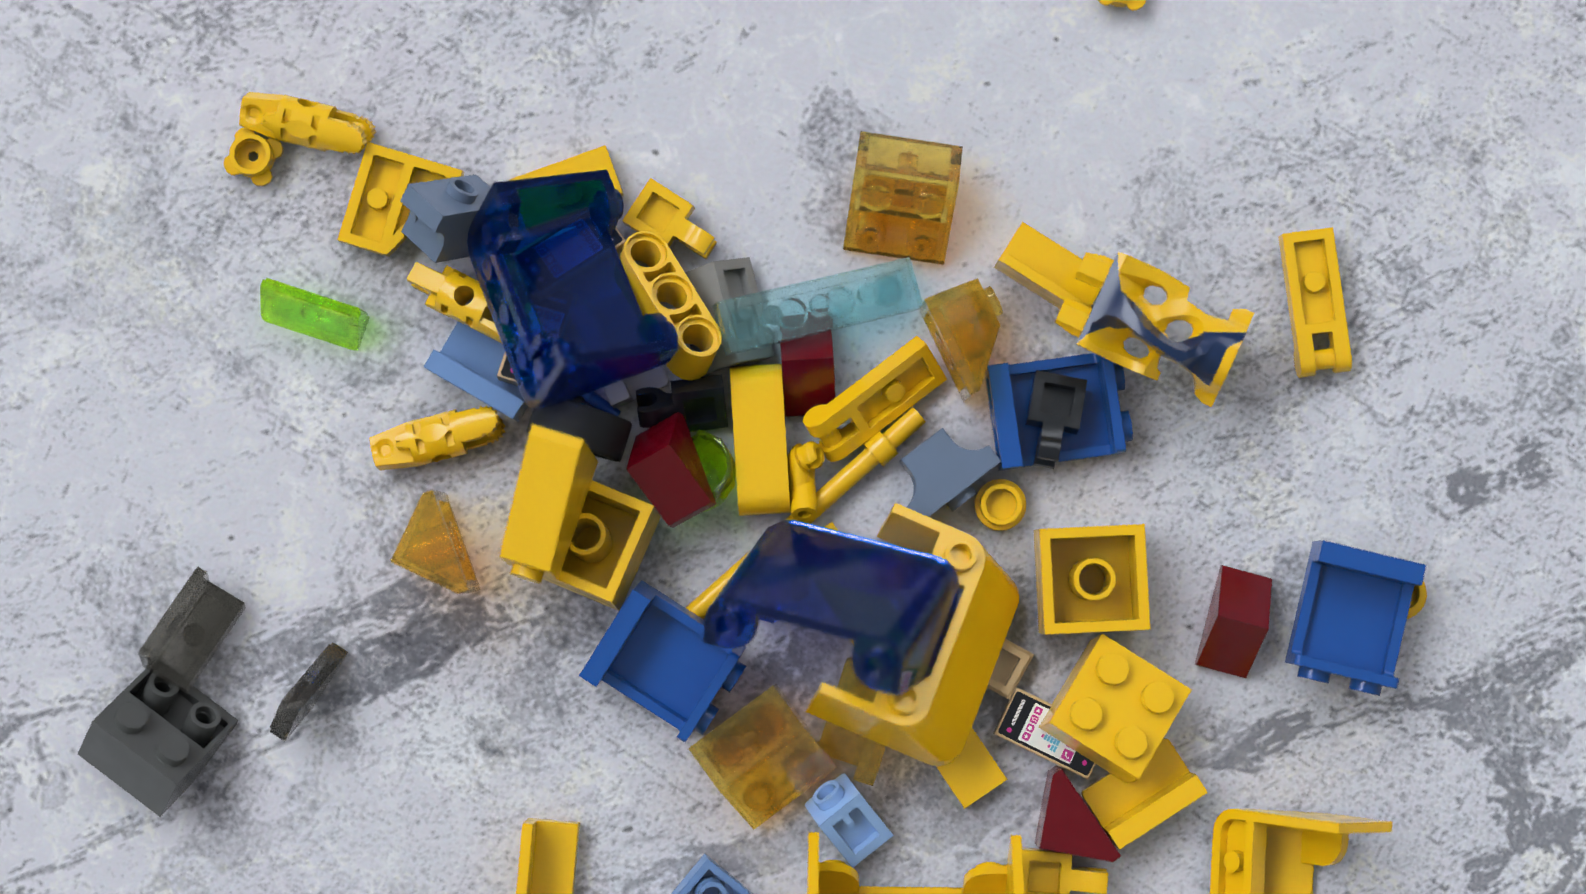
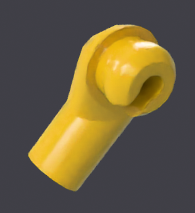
(801, 471)

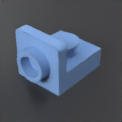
(847, 819)

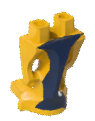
(1125, 313)

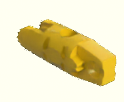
(305, 122)
(449, 295)
(435, 438)

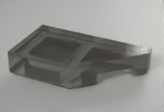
(307, 691)

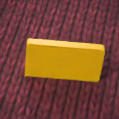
(1044, 268)
(1140, 805)
(547, 857)

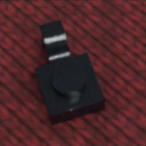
(698, 400)
(1055, 408)

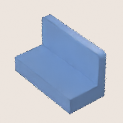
(472, 364)

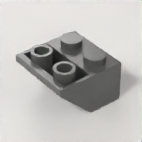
(156, 739)

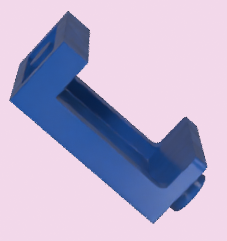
(1102, 423)
(1352, 616)
(661, 662)

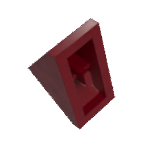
(807, 373)
(670, 471)
(1235, 622)
(1068, 824)

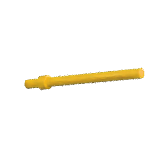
(878, 449)

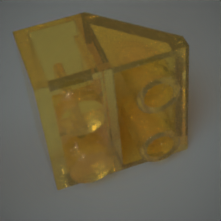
(903, 197)
(763, 757)

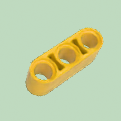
(668, 283)
(760, 439)

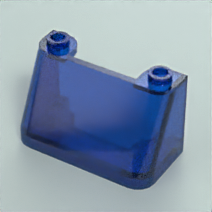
(561, 287)
(846, 586)

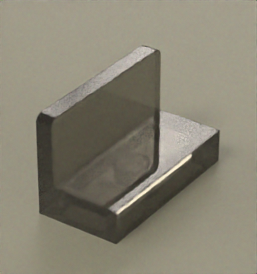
(190, 631)

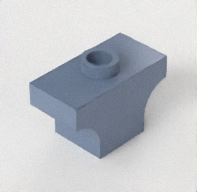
(443, 214)
(945, 472)

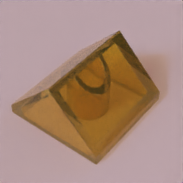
(435, 546)

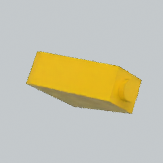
(546, 503)

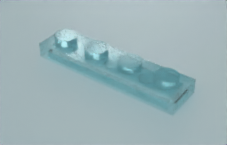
(817, 306)

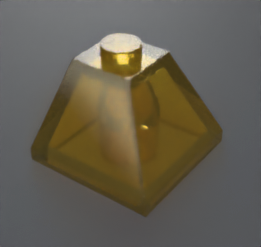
(964, 332)

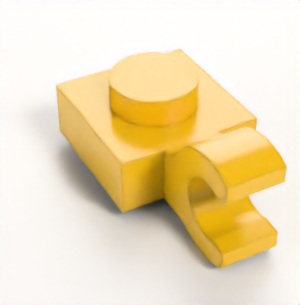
(667, 216)
(1053, 874)

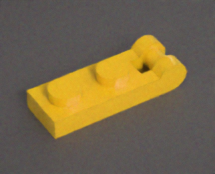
(1315, 300)
(875, 400)

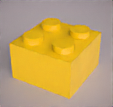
(607, 545)
(1091, 579)
(1115, 708)

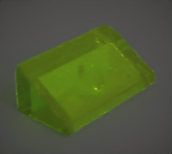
(312, 314)

